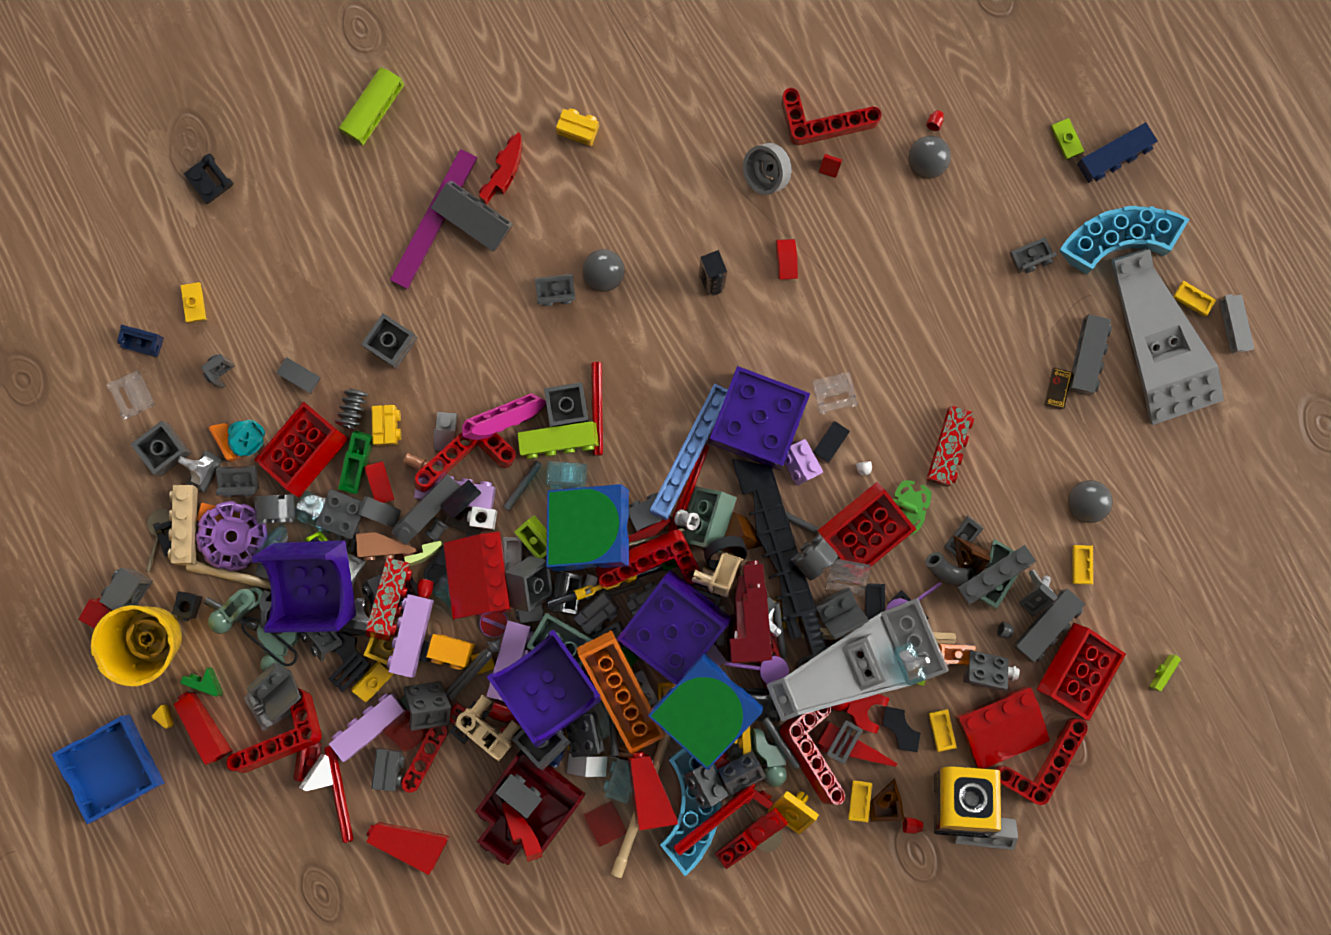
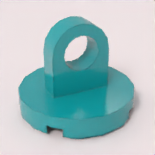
(245, 437)

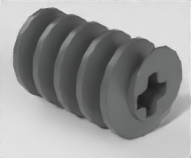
(351, 409)

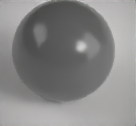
(929, 156)
(603, 270)
(1090, 501)

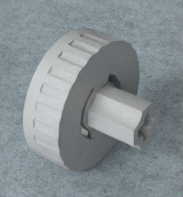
(775, 165)

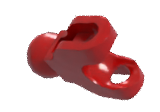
(859, 709)

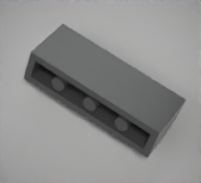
(472, 215)

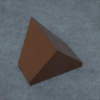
(742, 528)
(970, 555)
(887, 804)

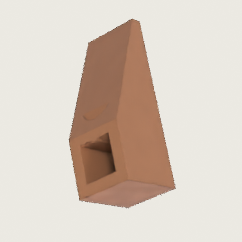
(375, 545)

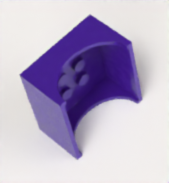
(759, 418)
(308, 586)
(674, 627)
(545, 689)

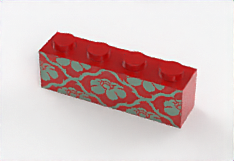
(950, 445)
(388, 599)

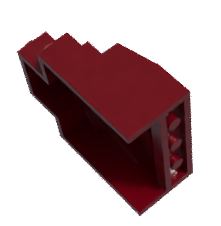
(750, 628)
(558, 803)

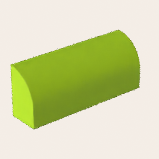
(371, 105)

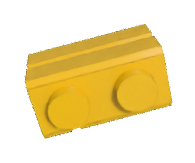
(577, 127)
(385, 425)

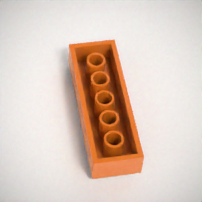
(620, 691)

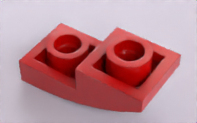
(787, 259)
(379, 482)

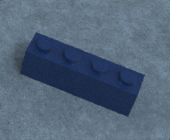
(1117, 152)

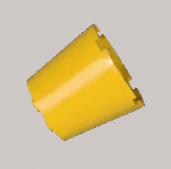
(124, 648)

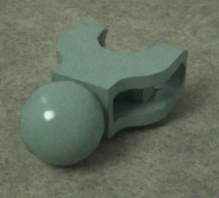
(234, 609)
(275, 646)
(770, 756)

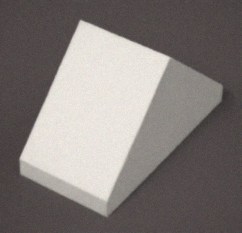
(587, 766)
(319, 775)

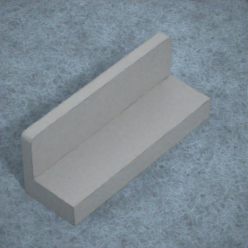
(1236, 323)
(1003, 839)

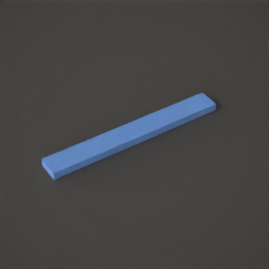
(689, 453)

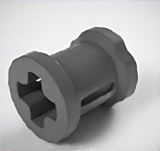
(436, 530)

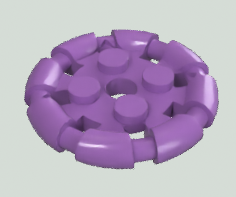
(219, 532)

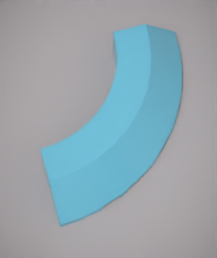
(1122, 230)
(689, 817)

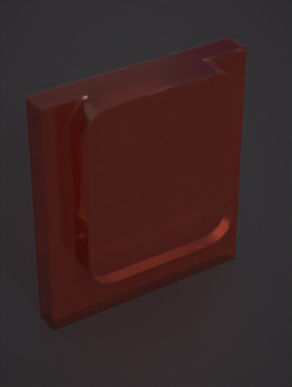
(401, 734)
(605, 823)

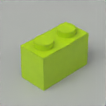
(533, 536)

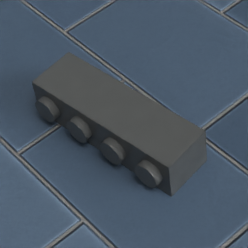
(1089, 354)
(996, 575)
(1048, 625)

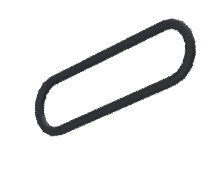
(264, 648)

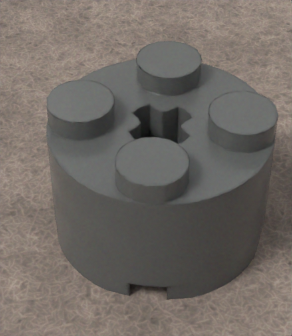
(274, 509)
(815, 557)

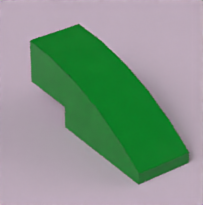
(354, 462)

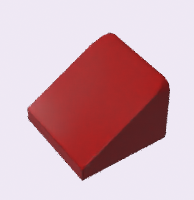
(830, 165)

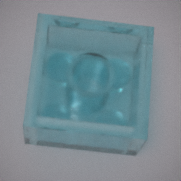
(566, 475)

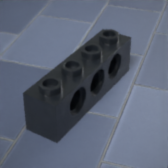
(712, 273)

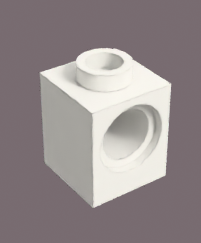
(490, 520)

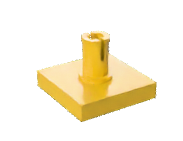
(795, 811)

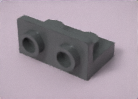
(321, 642)
(741, 773)

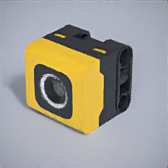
(967, 802)

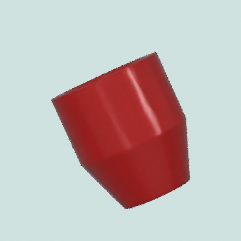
(935, 120)
(425, 588)
(912, 825)

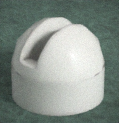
(864, 468)

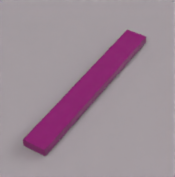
(430, 224)

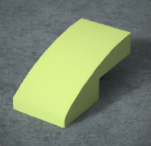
(429, 551)

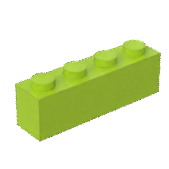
(558, 439)

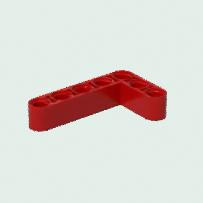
(824, 124)
(461, 452)
(652, 557)
(282, 741)
(811, 753)
(1048, 766)

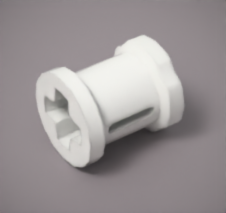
(690, 520)

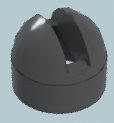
(1005, 630)

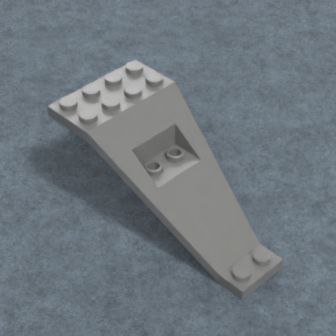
(1175, 374)
(840, 673)

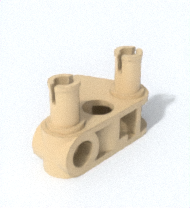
(724, 578)
(481, 731)

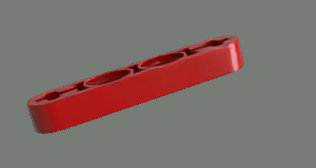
(423, 756)

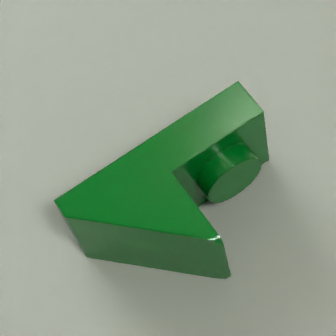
(208, 684)

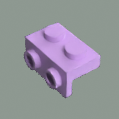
(802, 463)

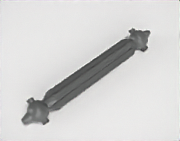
(474, 667)

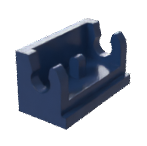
(140, 340)

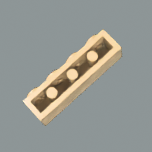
(183, 525)

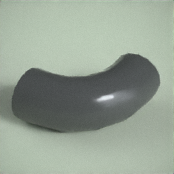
(946, 571)

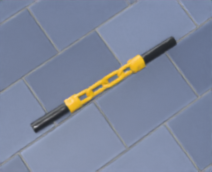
(580, 593)

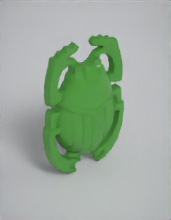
(912, 503)

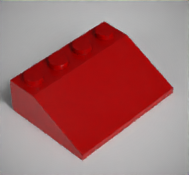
(301, 449)
(867, 527)
(477, 575)
(1081, 671)
(1003, 727)

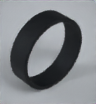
(722, 543)

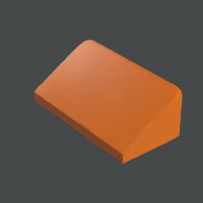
(220, 434)

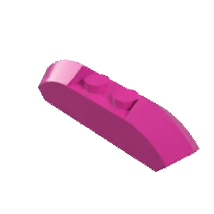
(501, 417)

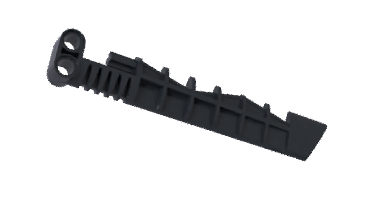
(778, 541)

